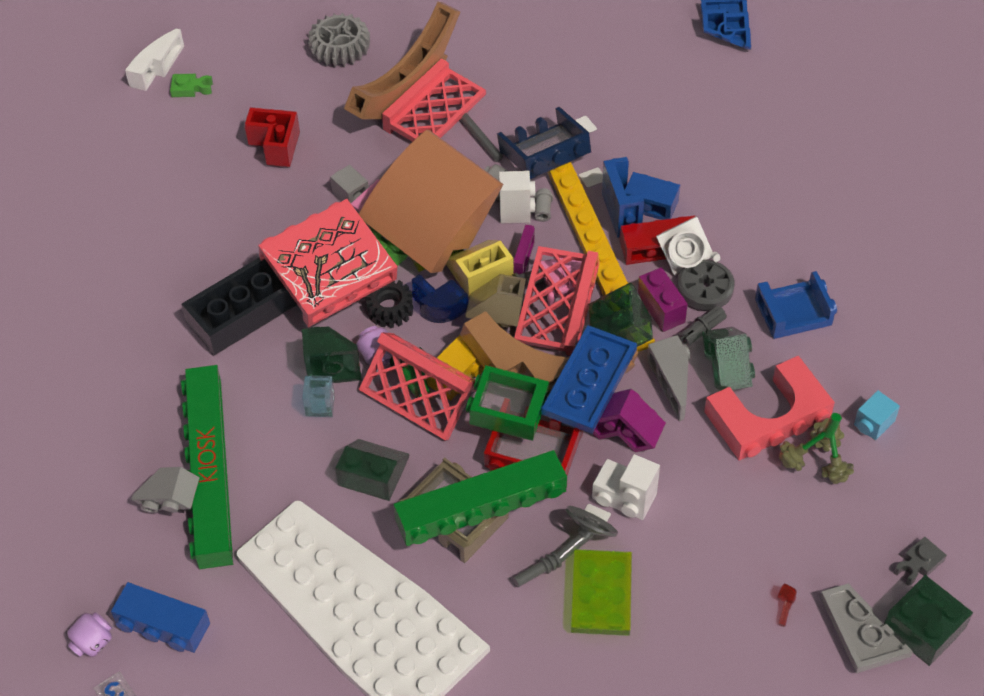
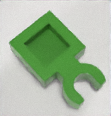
(188, 84)

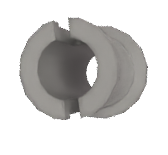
(543, 201)

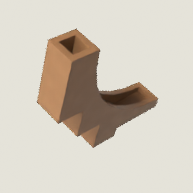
(377, 96)
(500, 350)

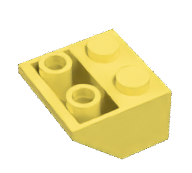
(480, 264)

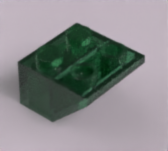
(622, 315)

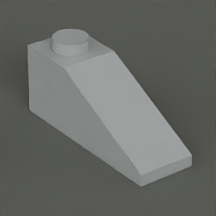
(670, 365)

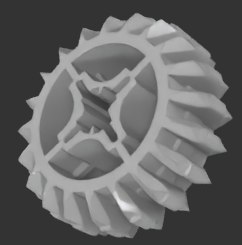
(339, 39)

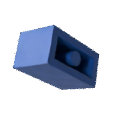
(658, 195)

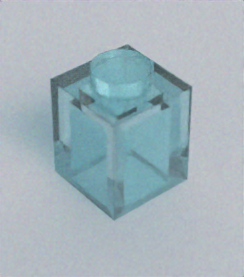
(318, 396)

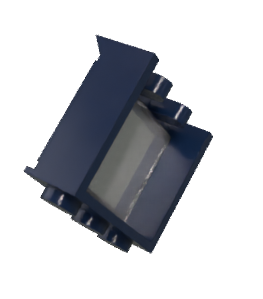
(547, 147)

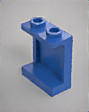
(621, 208)
(796, 306)

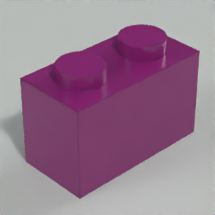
(662, 299)

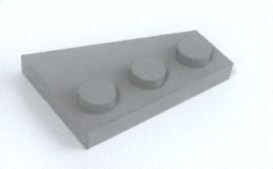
(860, 631)

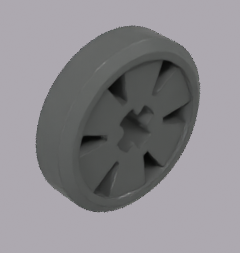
(717, 277)

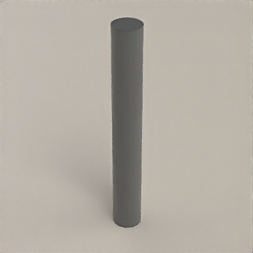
(481, 137)

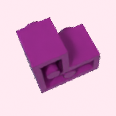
(631, 420)

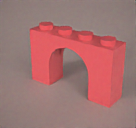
(750, 434)

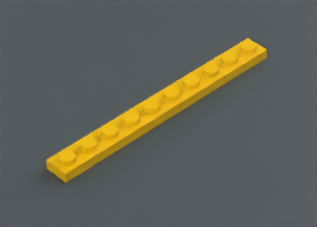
(588, 229)

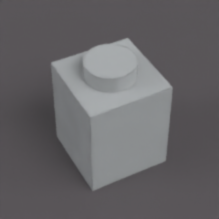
(348, 184)

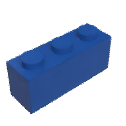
(160, 618)

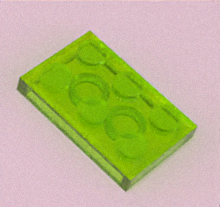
(601, 592)

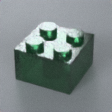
(928, 619)

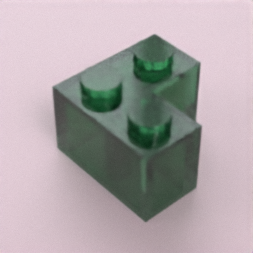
(730, 359)

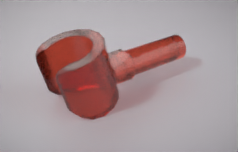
(787, 595)

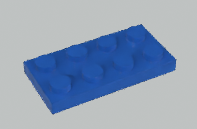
(589, 379)

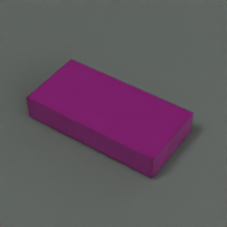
(524, 250)

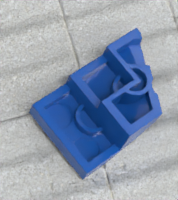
(727, 21)

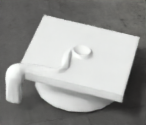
(686, 246)

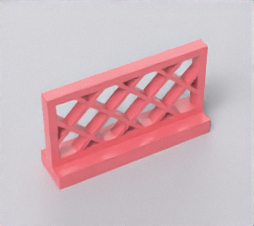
(419, 96)
(579, 305)
(427, 364)

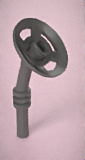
(588, 527)

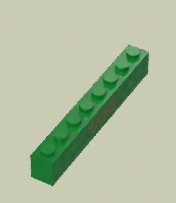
(208, 461)

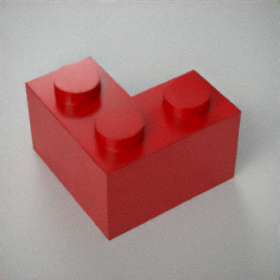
(274, 131)

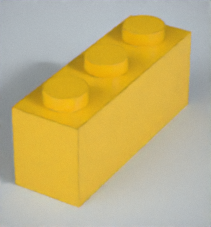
(461, 358)

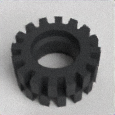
(394, 314)

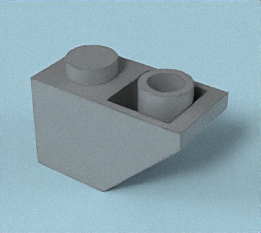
(167, 490)

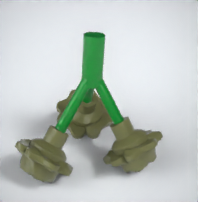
(826, 435)

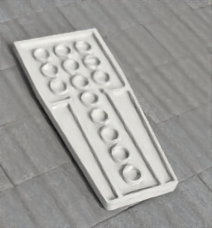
(359, 608)

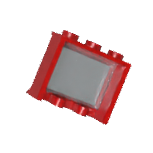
(509, 449)

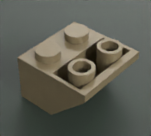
(500, 299)

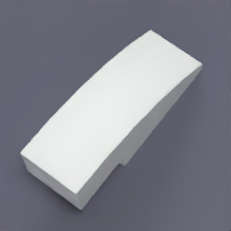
(154, 60)

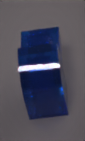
(439, 304)

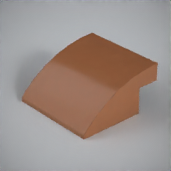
(431, 201)

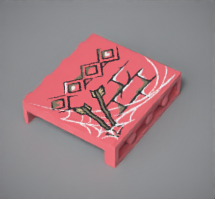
(328, 261)

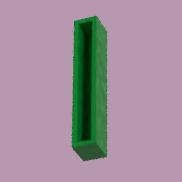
(480, 498)

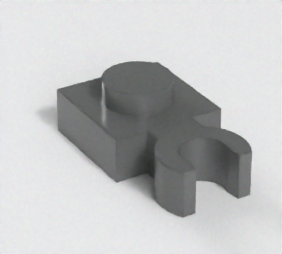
(921, 558)

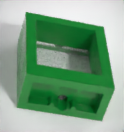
(507, 402)

